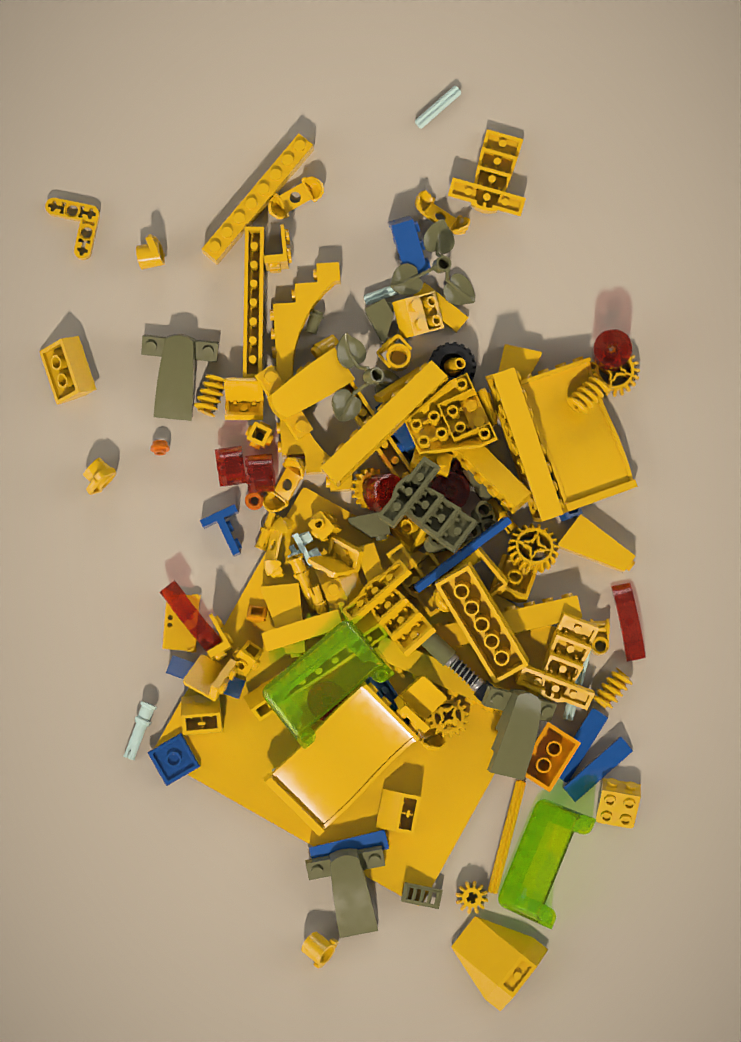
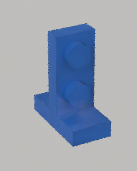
(226, 527)

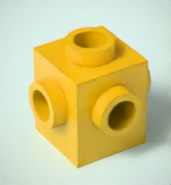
(259, 428)
(324, 526)
(247, 657)

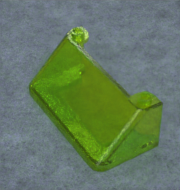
(324, 678)
(540, 859)

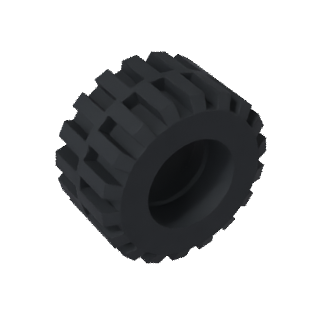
(457, 351)

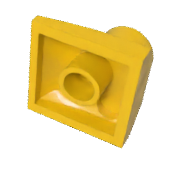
(409, 534)
(519, 582)

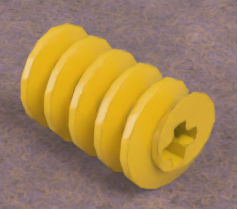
(588, 393)
(210, 395)
(612, 689)

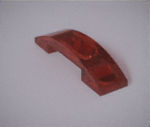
(190, 616)
(629, 622)

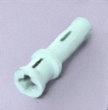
(142, 721)

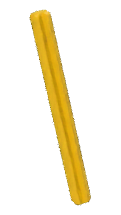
(506, 837)

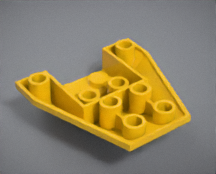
(451, 420)
(497, 959)

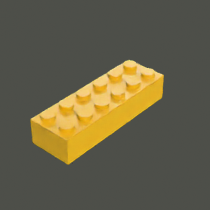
(482, 622)

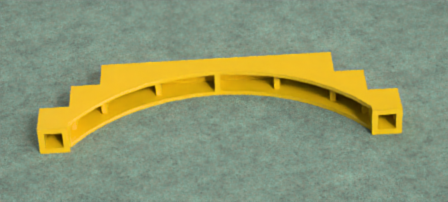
(288, 324)

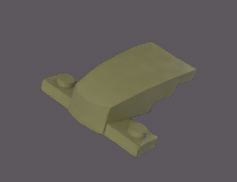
(177, 371)
(427, 508)
(515, 728)
(349, 886)

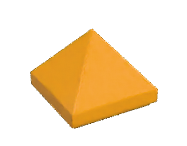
(256, 613)

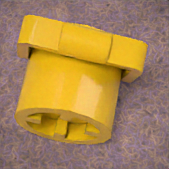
(150, 254)
(397, 355)
(99, 475)
(319, 948)

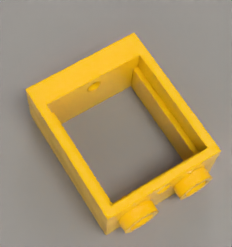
(501, 586)

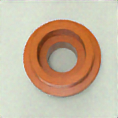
(159, 447)
(249, 496)

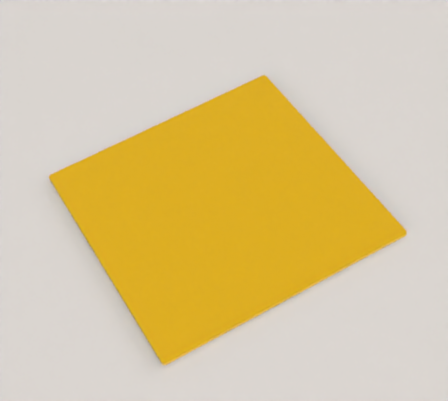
(446, 779)

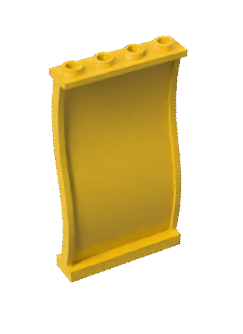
(579, 446)
(344, 758)

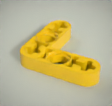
(85, 222)

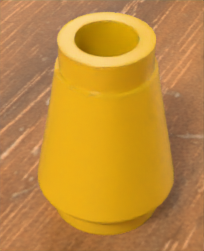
(324, 346)
(454, 366)

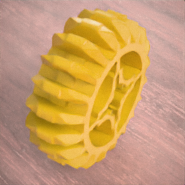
(622, 373)
(517, 546)

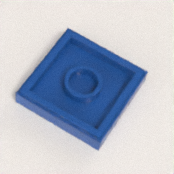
(173, 759)

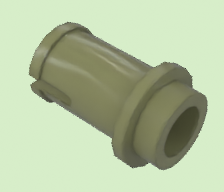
(314, 321)

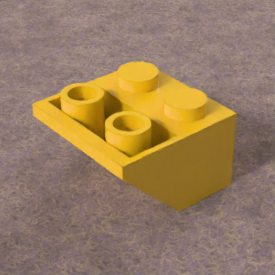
(418, 314)
(201, 715)
(398, 812)

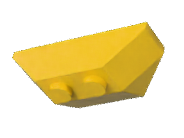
(340, 590)

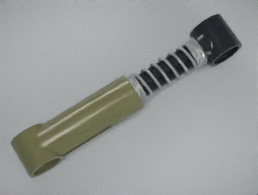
(446, 656)

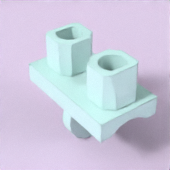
(302, 540)

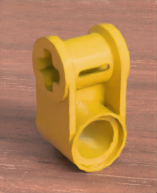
(602, 636)

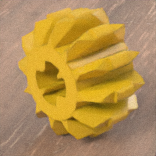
(465, 894)

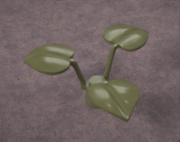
(439, 240)
(350, 353)

